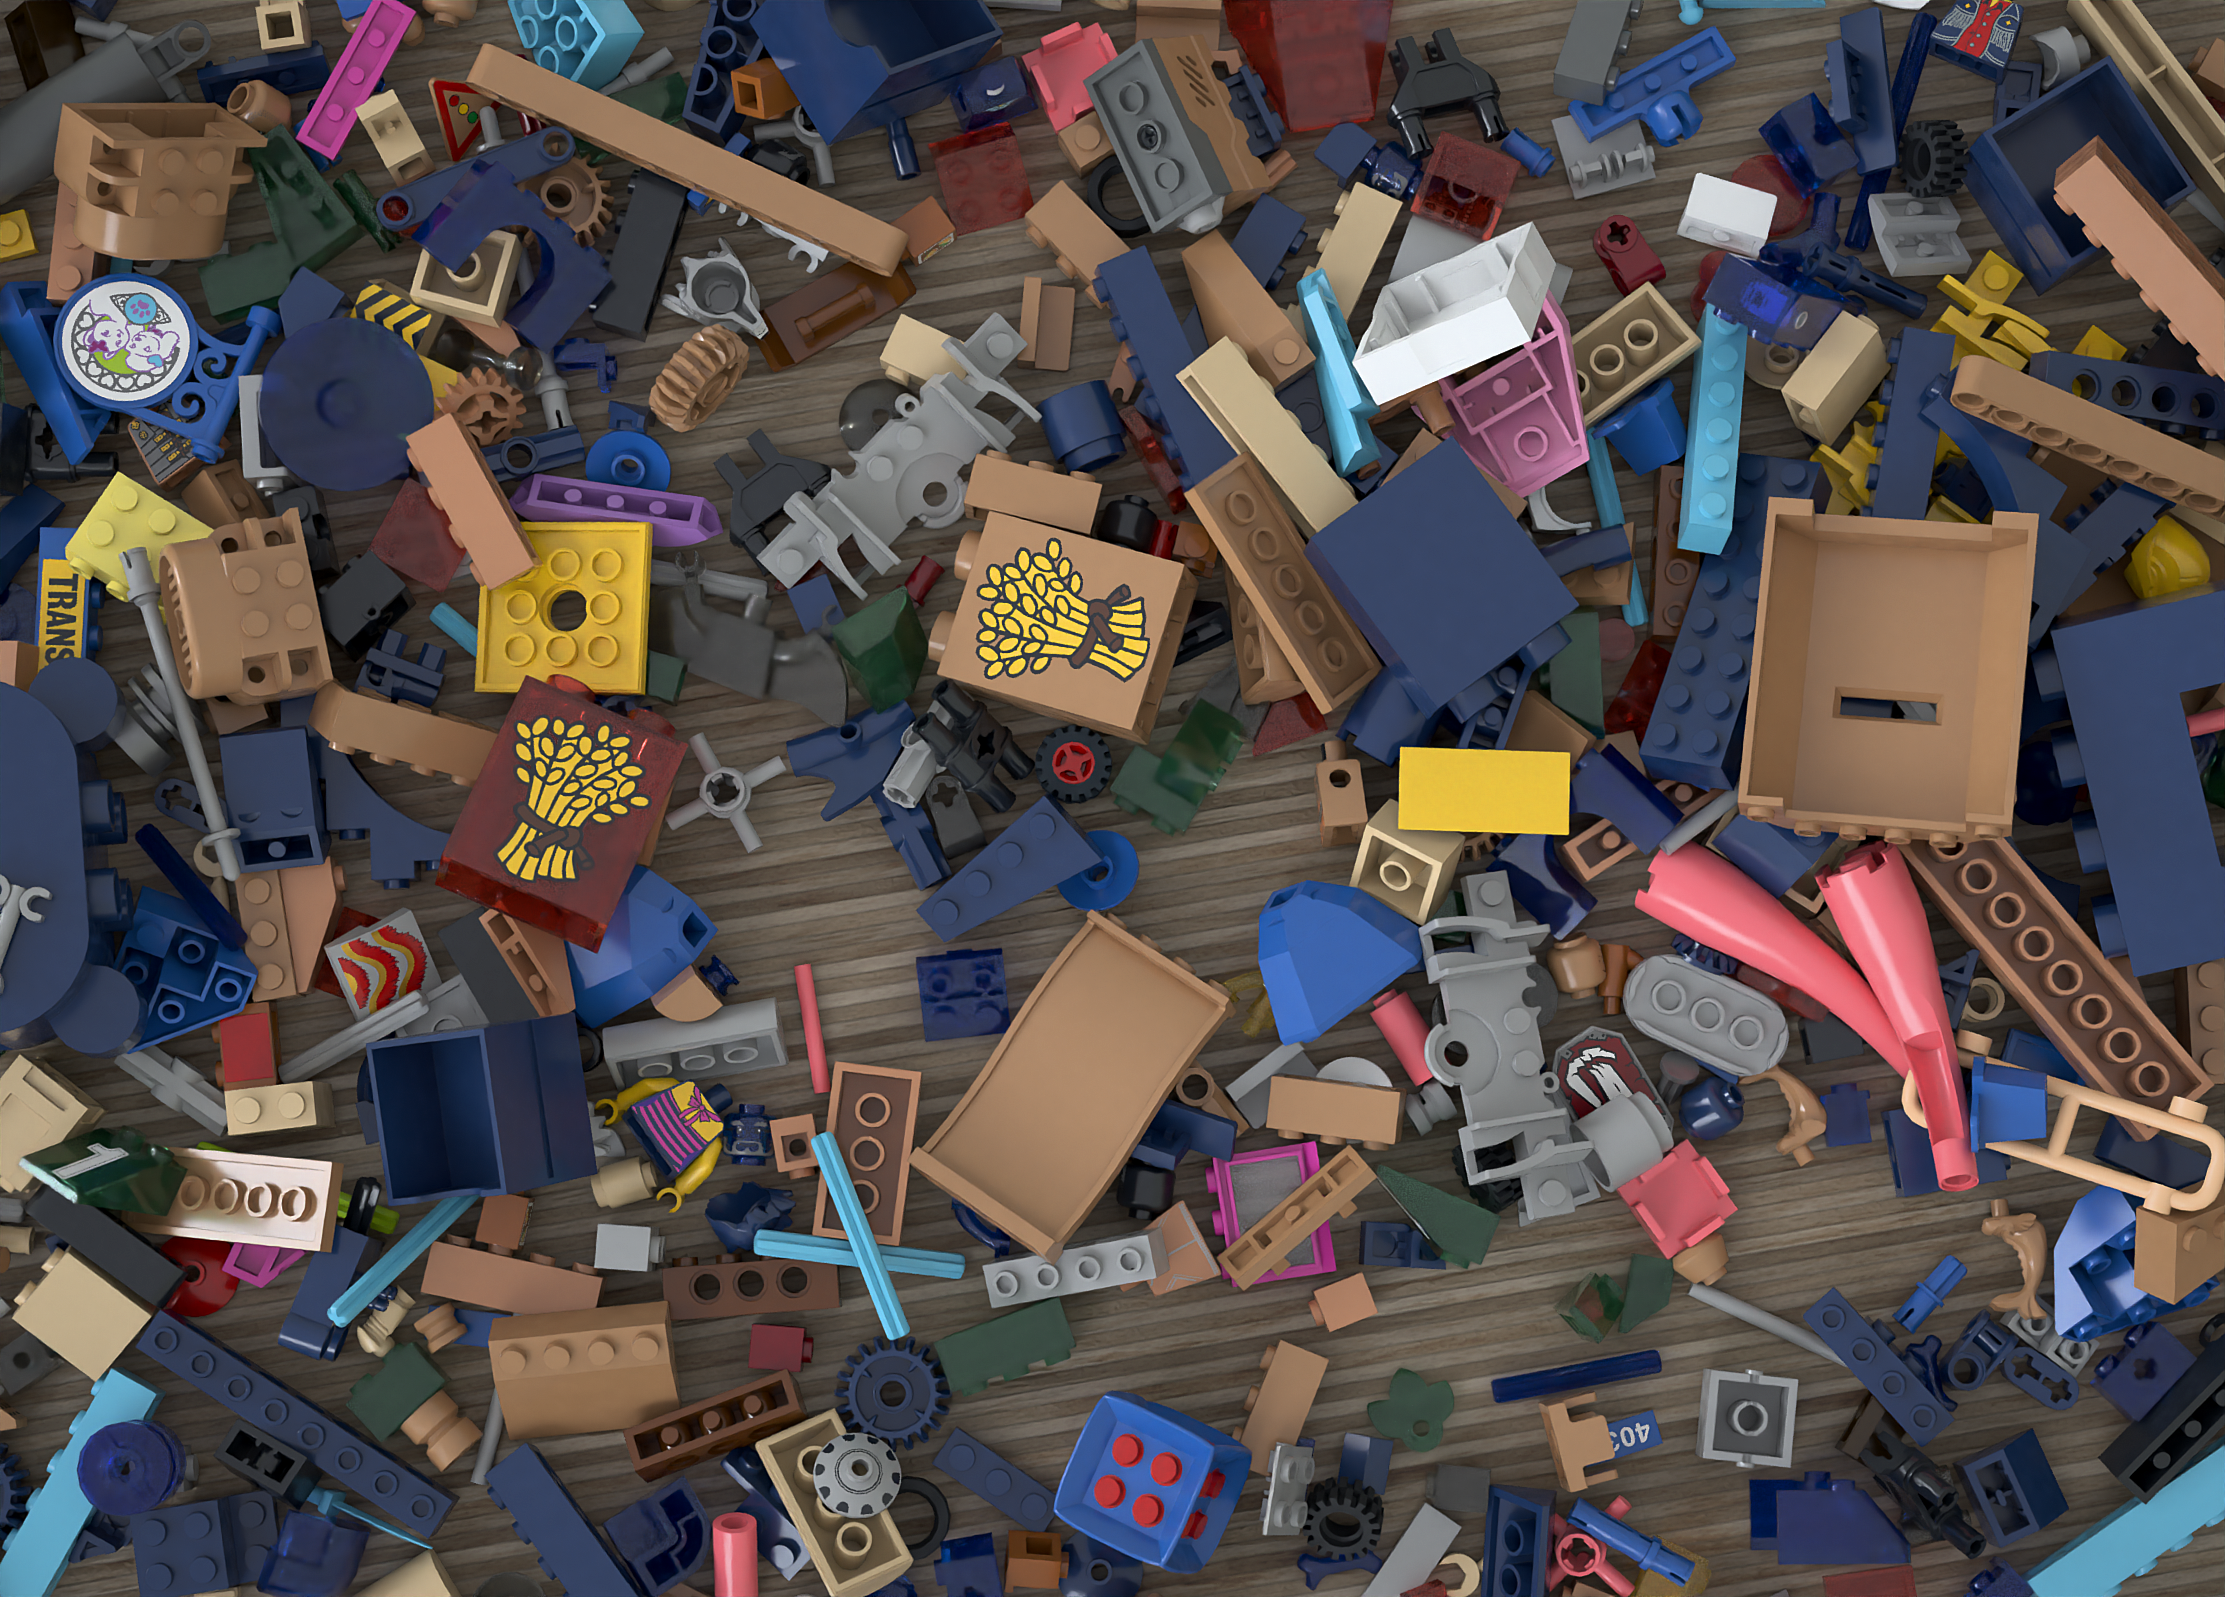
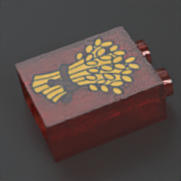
(562, 810)

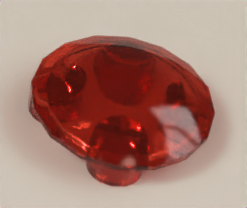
(1769, 176)

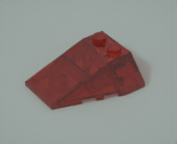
(1315, 56)

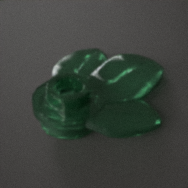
(1412, 1404)

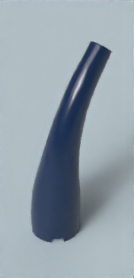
(1385, 713)

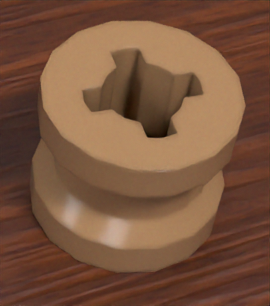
(440, 1328)

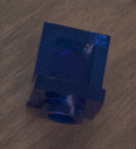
(581, 355)
(1846, 1115)

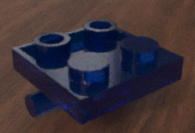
(963, 994)

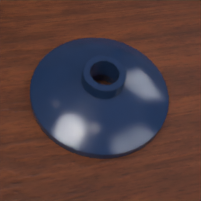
(1084, 1552)

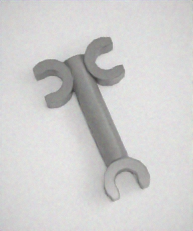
(16, 901)

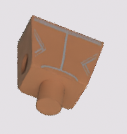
(1186, 1252)

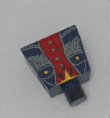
(1979, 36)

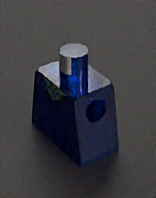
(992, 95)

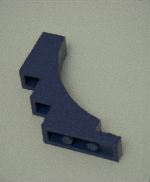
(2015, 486)

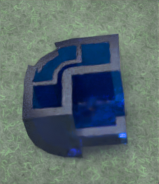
(661, 1536)
(313, 1557)

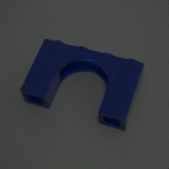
(567, 273)
(1605, 788)

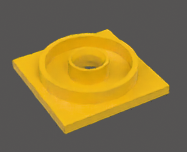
(609, 649)

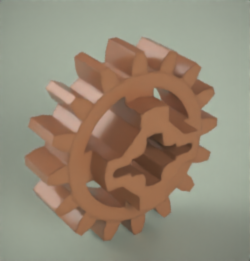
(484, 413)

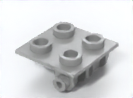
(1606, 163)
(1291, 1472)

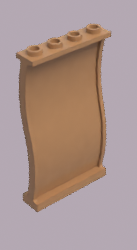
(1073, 1085)

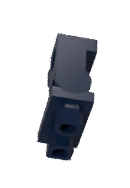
(401, 678)

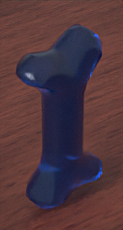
(1927, 1354)
(1318, 1568)

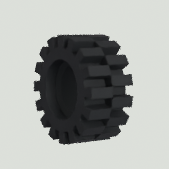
(1933, 158)
(1492, 1195)
(1350, 1500)

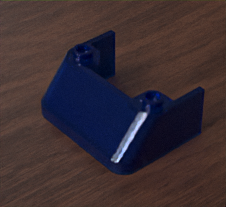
(1822, 1522)

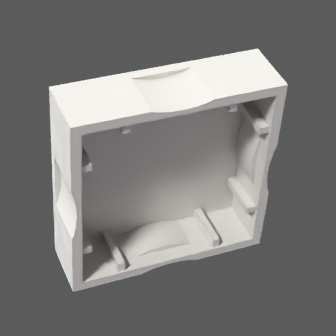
(1455, 314)

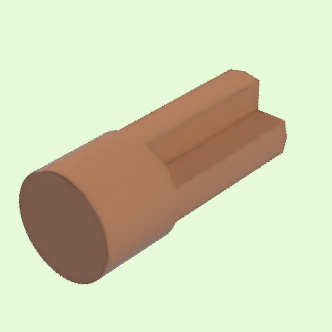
(1277, 169)

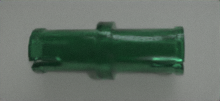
(364, 207)

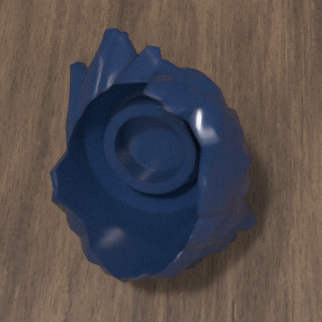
(741, 1214)

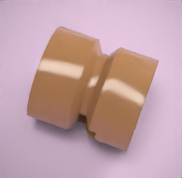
(441, 1430)

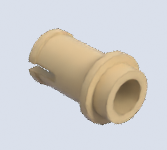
(17, 1238)

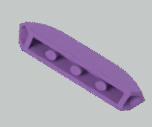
(675, 517)

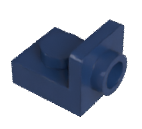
(1961, 485)

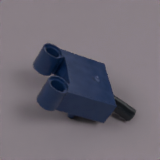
(331, 1275)

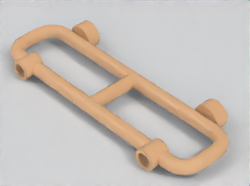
(2183, 1118)

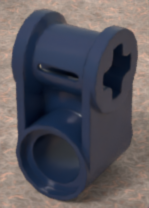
(1982, 1347)

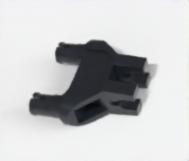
(1440, 89)
(763, 495)
(1923, 1494)

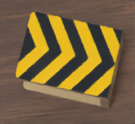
(394, 309)

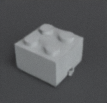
(1747, 1417)

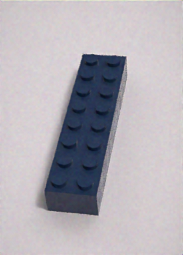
(1705, 691)

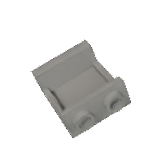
(258, 458)

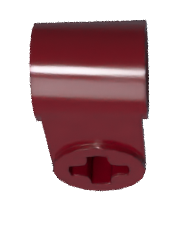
(1631, 259)

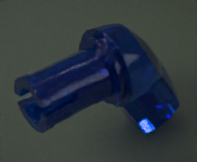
(1793, 251)

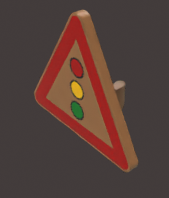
(458, 114)

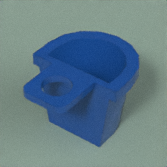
(1646, 428)
(2006, 1104)

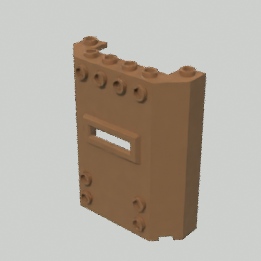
(1895, 618)

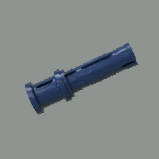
(1848, 274)

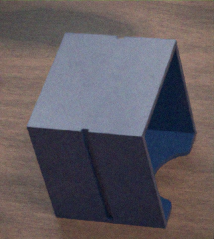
(872, 58)
(2018, 159)
(481, 1109)

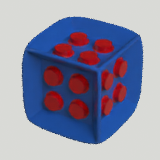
(1152, 1482)

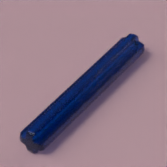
(191, 887)
(1576, 1376)

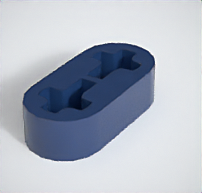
(187, 816)
(2034, 1386)

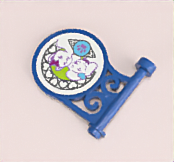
(135, 345)

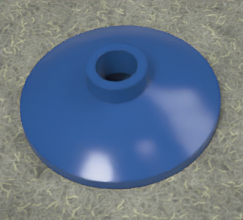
(607, 466)
(1123, 871)

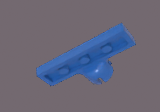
(1659, 91)

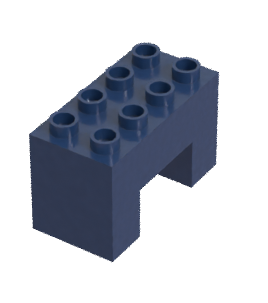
(2136, 755)

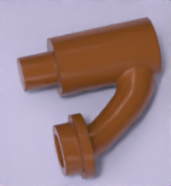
(1618, 962)

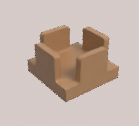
(1577, 1441)

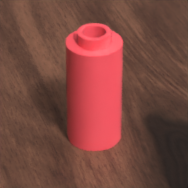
(1404, 1032)
(735, 1555)

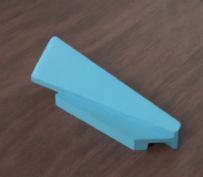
(1341, 389)

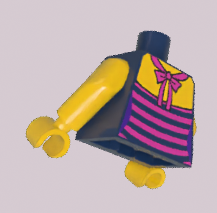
(675, 1128)

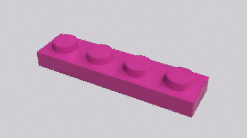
(355, 76)

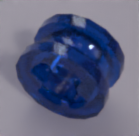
(719, 975)

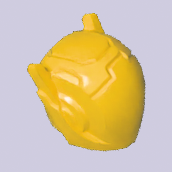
(2167, 561)

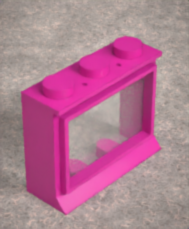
(1256, 1185)

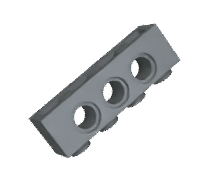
(1080, 1268)

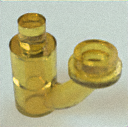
(1260, 1010)

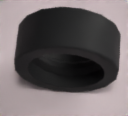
(1100, 175)
(940, 1509)

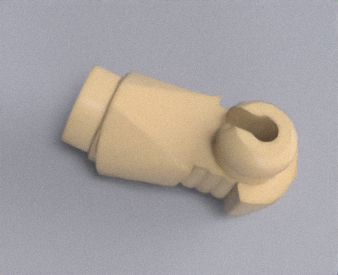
(374, 1333)

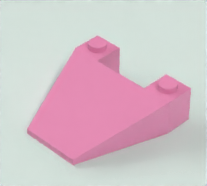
(1525, 412)

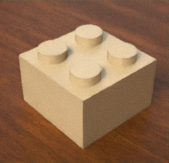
(477, 288)
(1406, 867)

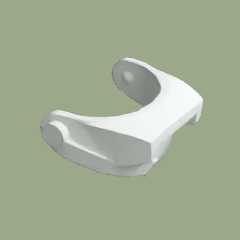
(1546, 521)

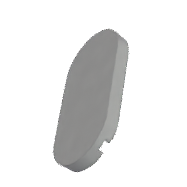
(1705, 1015)

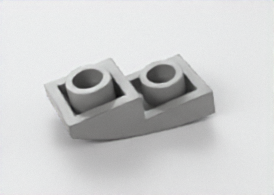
(2045, 1340)

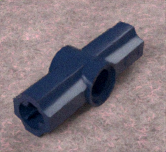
(546, 453)
(913, 837)

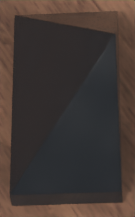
(1205, 630)

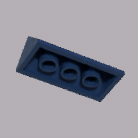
(1518, 1542)

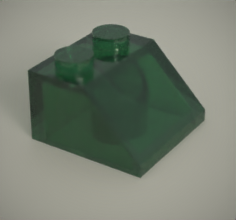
(883, 649)

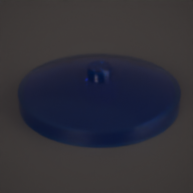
(343, 403)

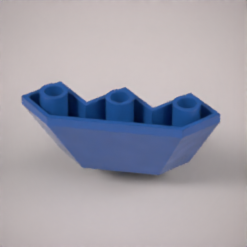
(646, 947)
(1328, 954)
(180, 968)
(2097, 1270)

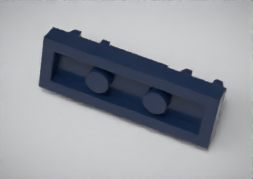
(285, 71)

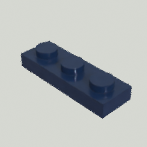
(996, 1480)

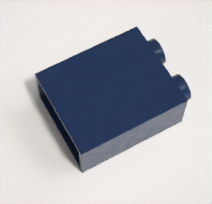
(1444, 582)

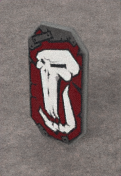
(1599, 1068)

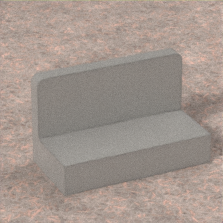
(1252, 1089)

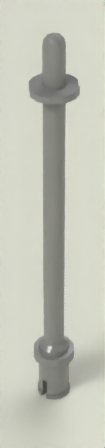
(550, 386)
(145, 594)

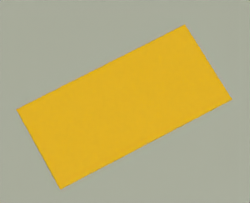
(1484, 790)

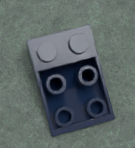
(274, 799)

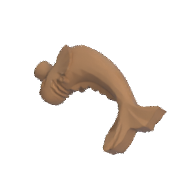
(1806, 1115)
(2030, 1241)

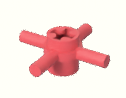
(1585, 1563)

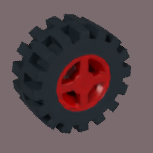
(1079, 746)

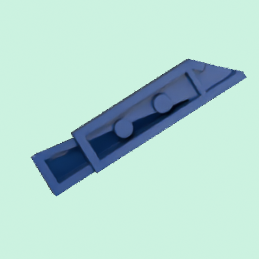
(28, 331)

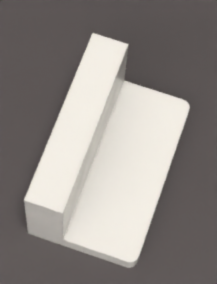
(1727, 215)

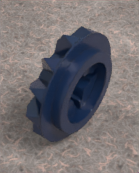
(1703, 956)

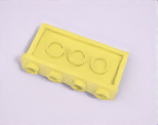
(123, 520)

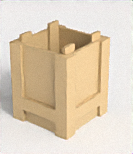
(36, 1112)

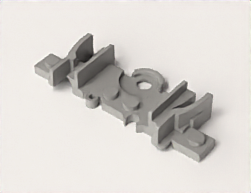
(900, 461)
(1503, 1045)

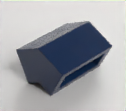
(1366, 1460)

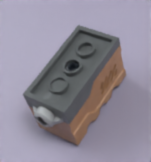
(1176, 134)

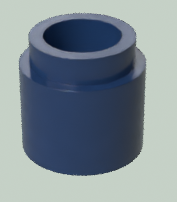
(1083, 427)

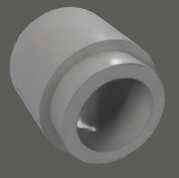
(1626, 1137)

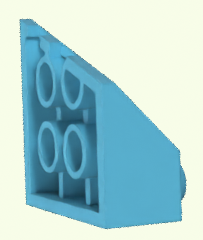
(578, 37)

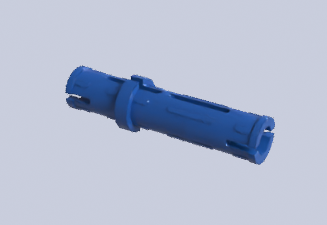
(1638, 1546)

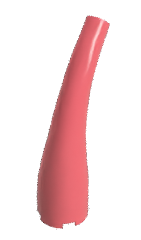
(1740, 918)
(1892, 943)

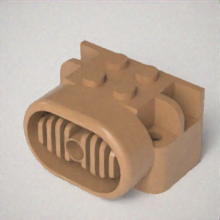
(152, 175)
(245, 613)

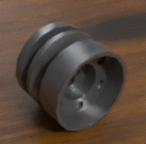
(152, 723)

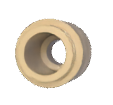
(624, 1182)

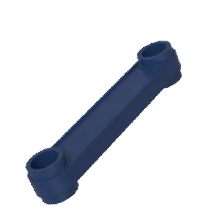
(522, 157)

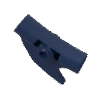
(852, 756)

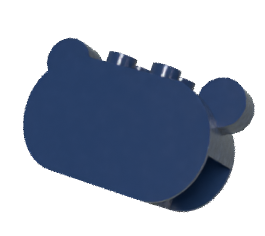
(56, 838)

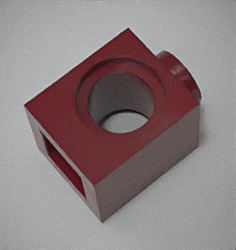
(779, 1347)

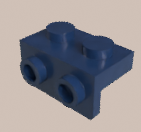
(1248, 106)

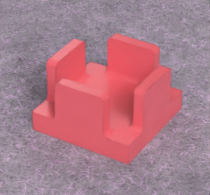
(1062, 65)
(1678, 1199)

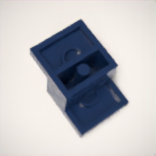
(204, 1543)

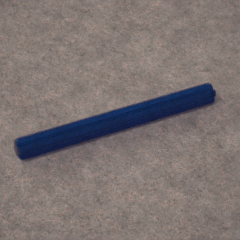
(1902, 97)

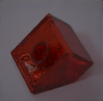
(1466, 186)

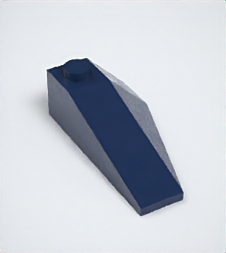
(21, 526)

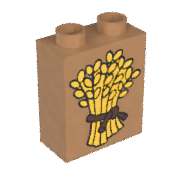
(1064, 625)

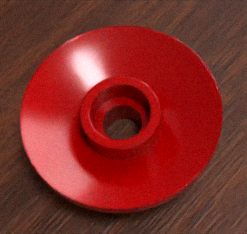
(213, 1287)

